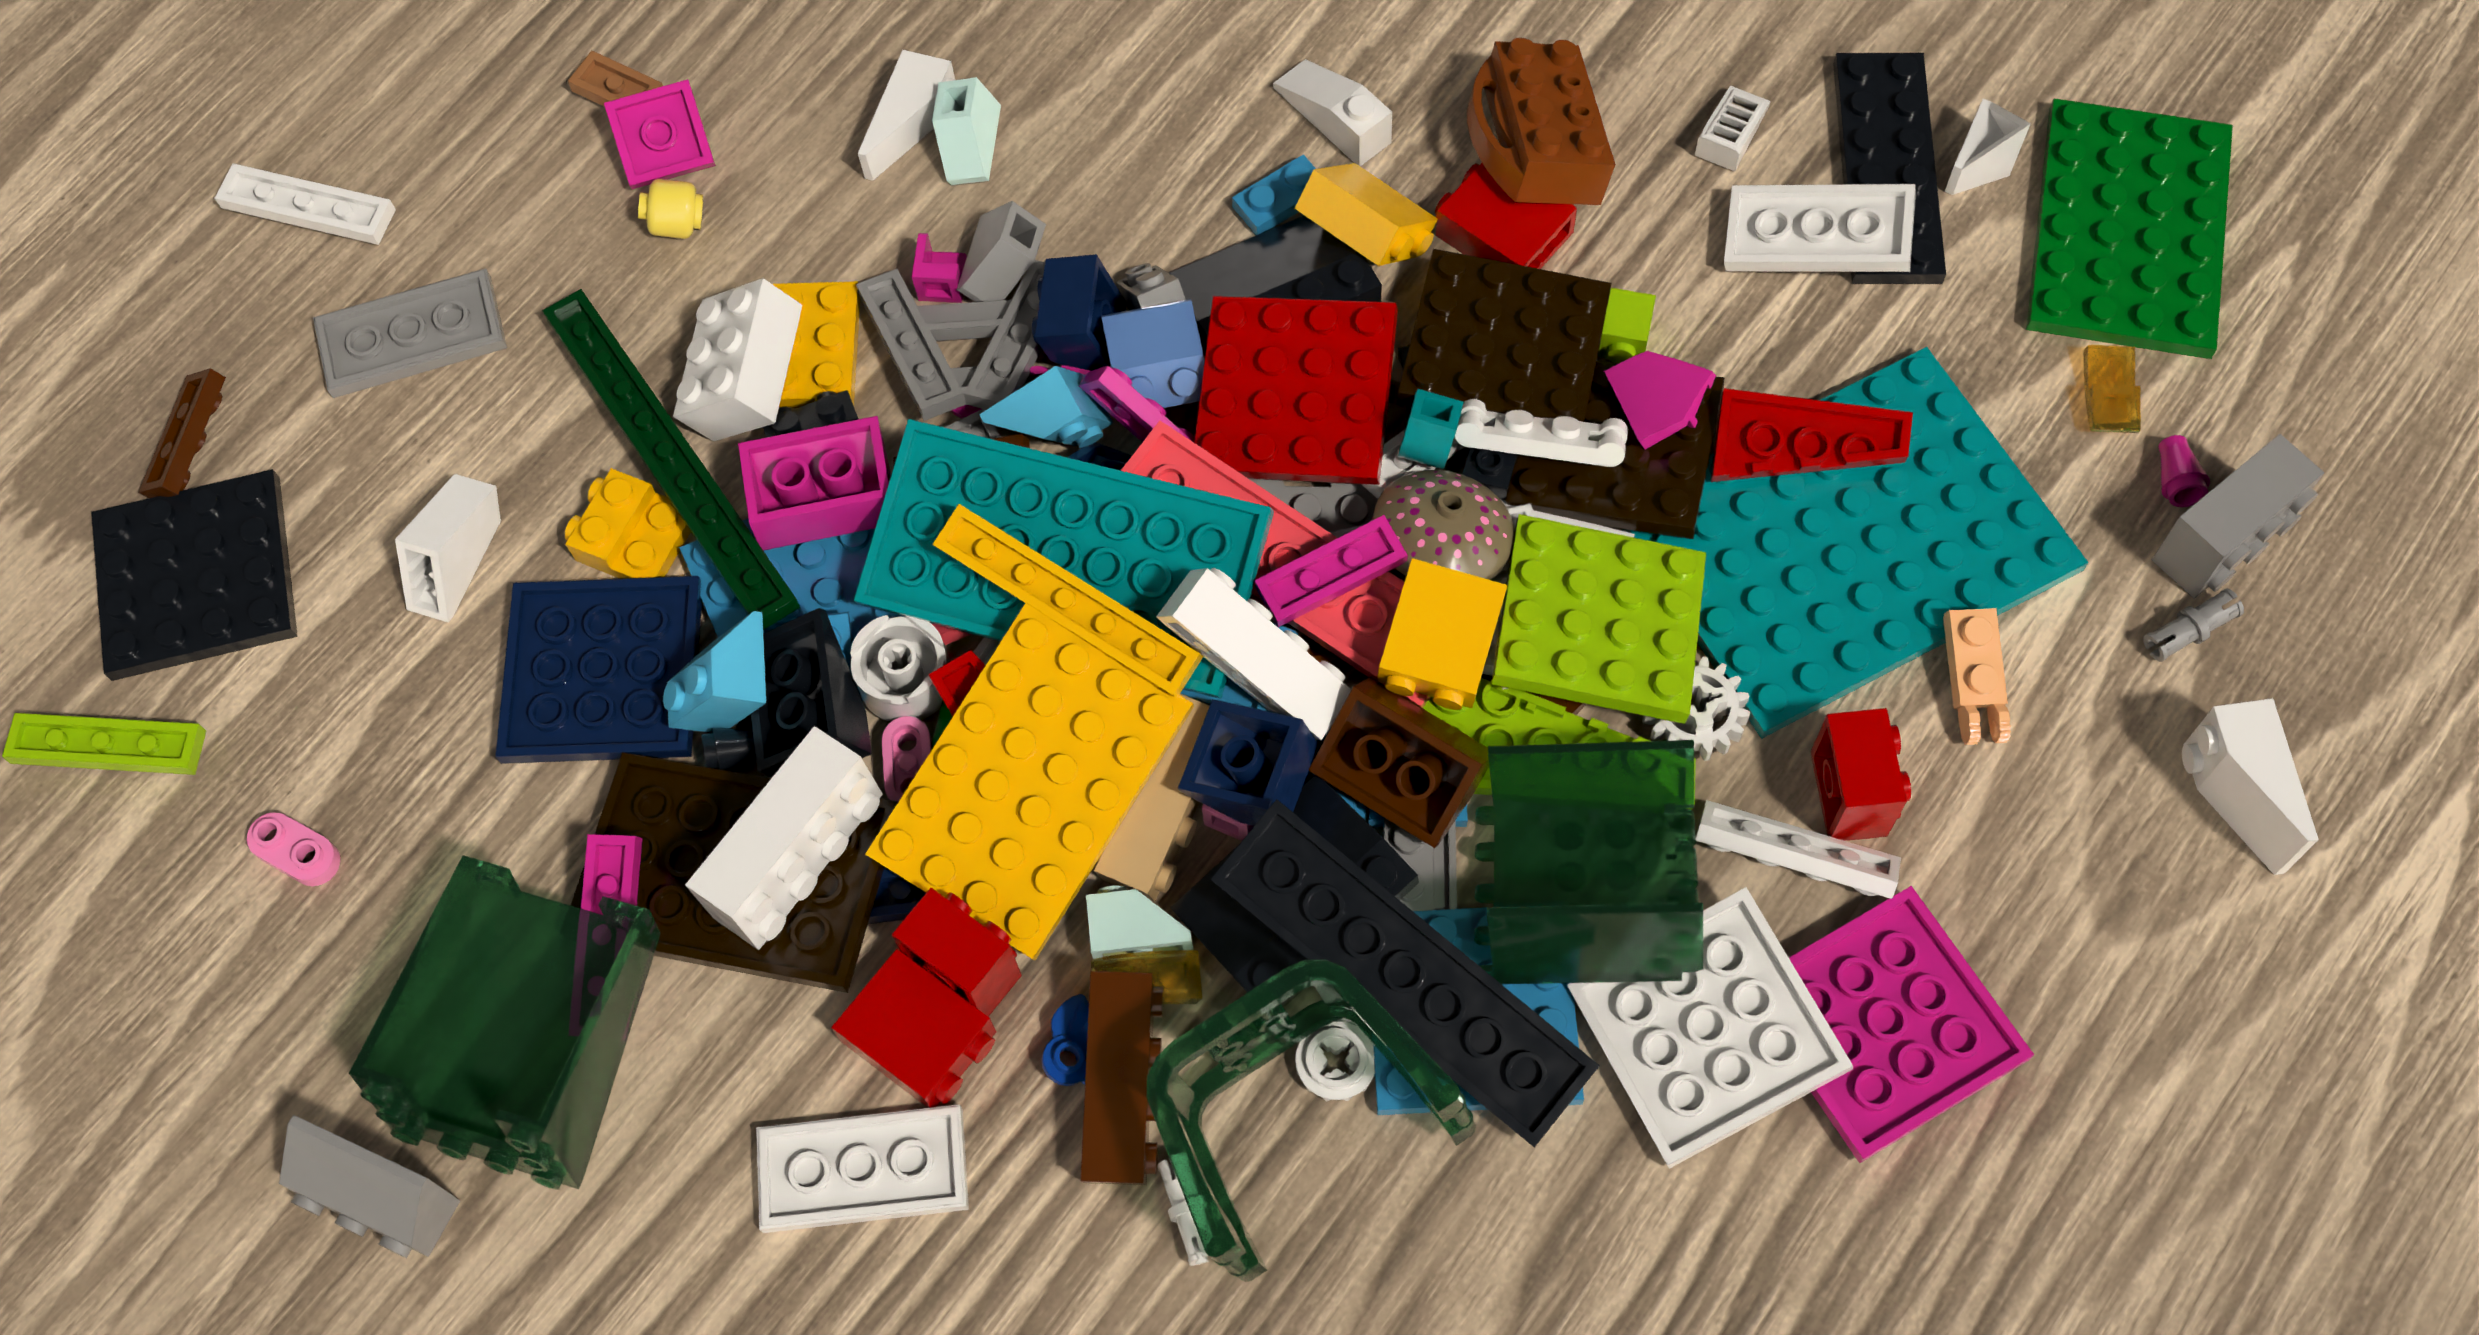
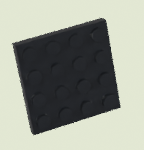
(193, 575)

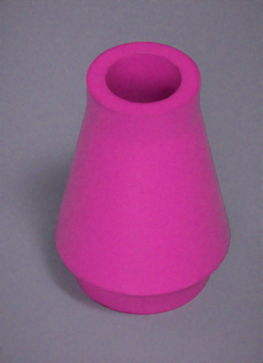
(2181, 473)

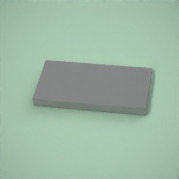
(409, 333)

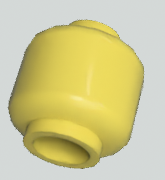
(671, 208)

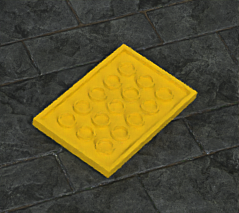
(1030, 779)

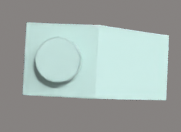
(1131, 923)

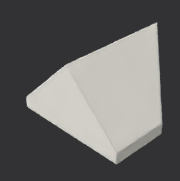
(1988, 148)

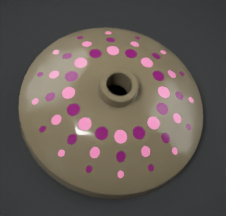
(1448, 522)

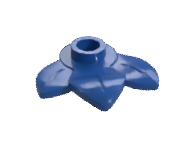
(1069, 1034)

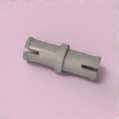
(2193, 625)

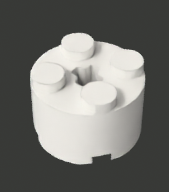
(893, 666)

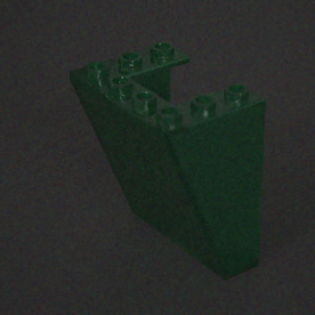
(508, 1026)

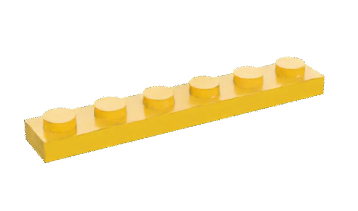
(1068, 600)

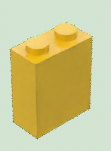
(1366, 214)
(1441, 634)

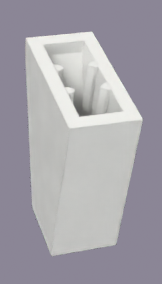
(446, 545)

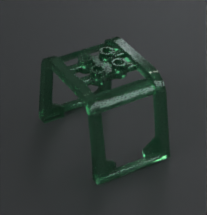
(1245, 1039)

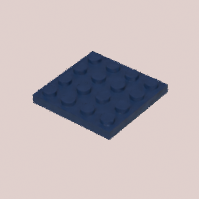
(594, 668)

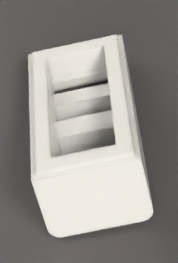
(1723, 151)

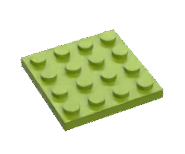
(1600, 619)

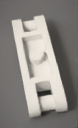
(1542, 437)

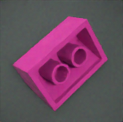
(815, 482)

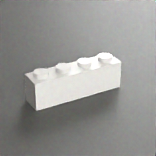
(1254, 651)

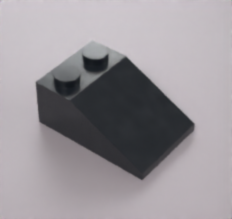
(805, 689)

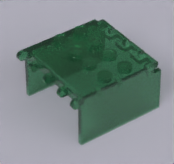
(1591, 863)

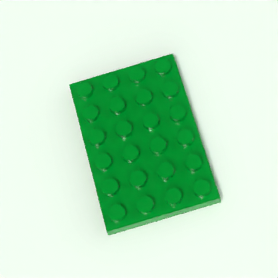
(2131, 228)

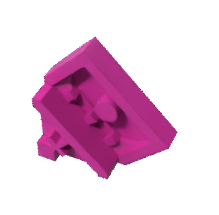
(1659, 394)

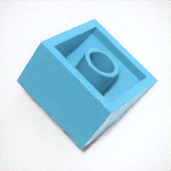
(1052, 410)
(721, 681)

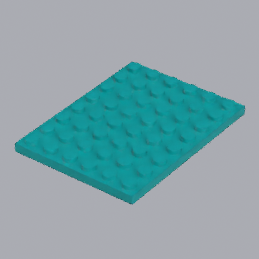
(1851, 568)

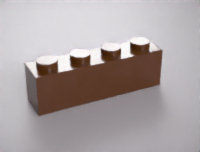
(1117, 1070)

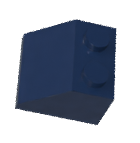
(1071, 304)
(1248, 761)

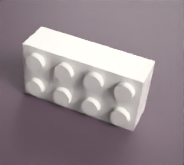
(786, 838)

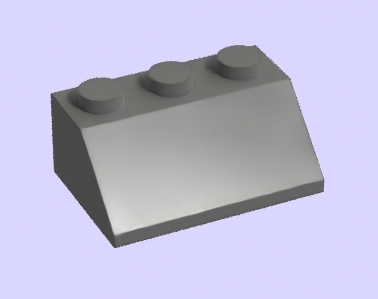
(363, 1189)

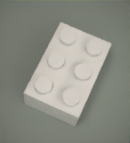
(738, 360)

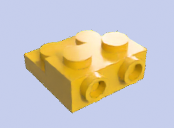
(626, 529)

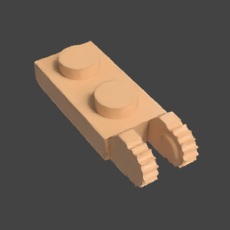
(1977, 672)

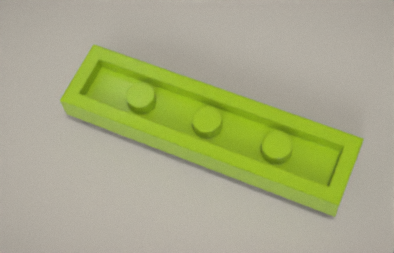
(104, 743)

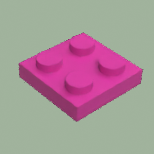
(659, 134)

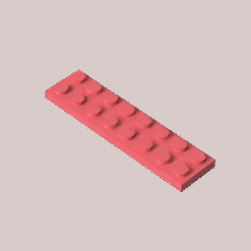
(1349, 625)

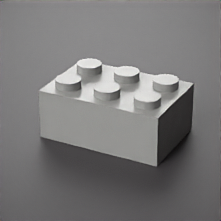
(2239, 517)

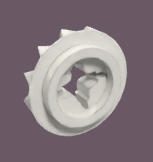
(1336, 1038)

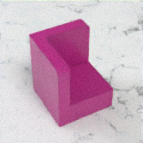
(936, 273)

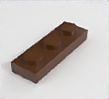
(183, 434)

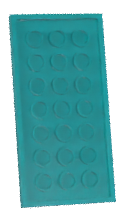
(1099, 523)

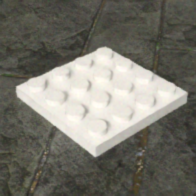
(1719, 1043)

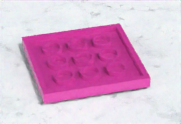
(1907, 1019)

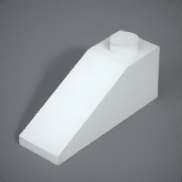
(1338, 109)
(903, 111)

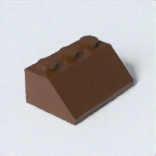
(1401, 761)

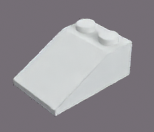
(2252, 781)

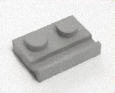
(1433, 865)

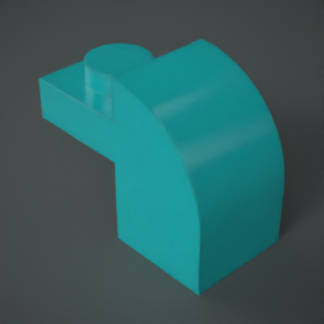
(1430, 429)

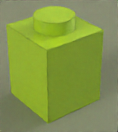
(1626, 325)

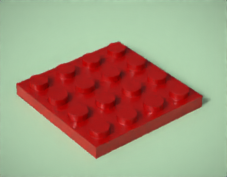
(1297, 387)

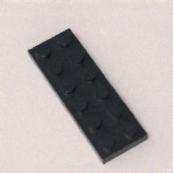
(1890, 141)

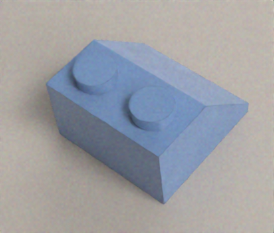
(1158, 351)

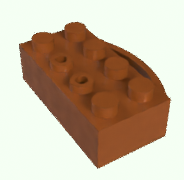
(1544, 122)

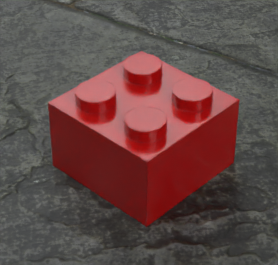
(1859, 774)
(959, 949)

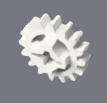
(1717, 699)

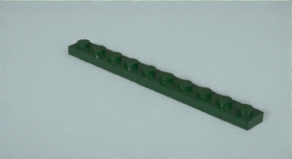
(671, 460)

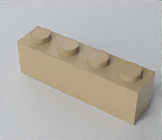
(1158, 821)

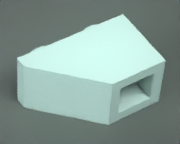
(965, 129)

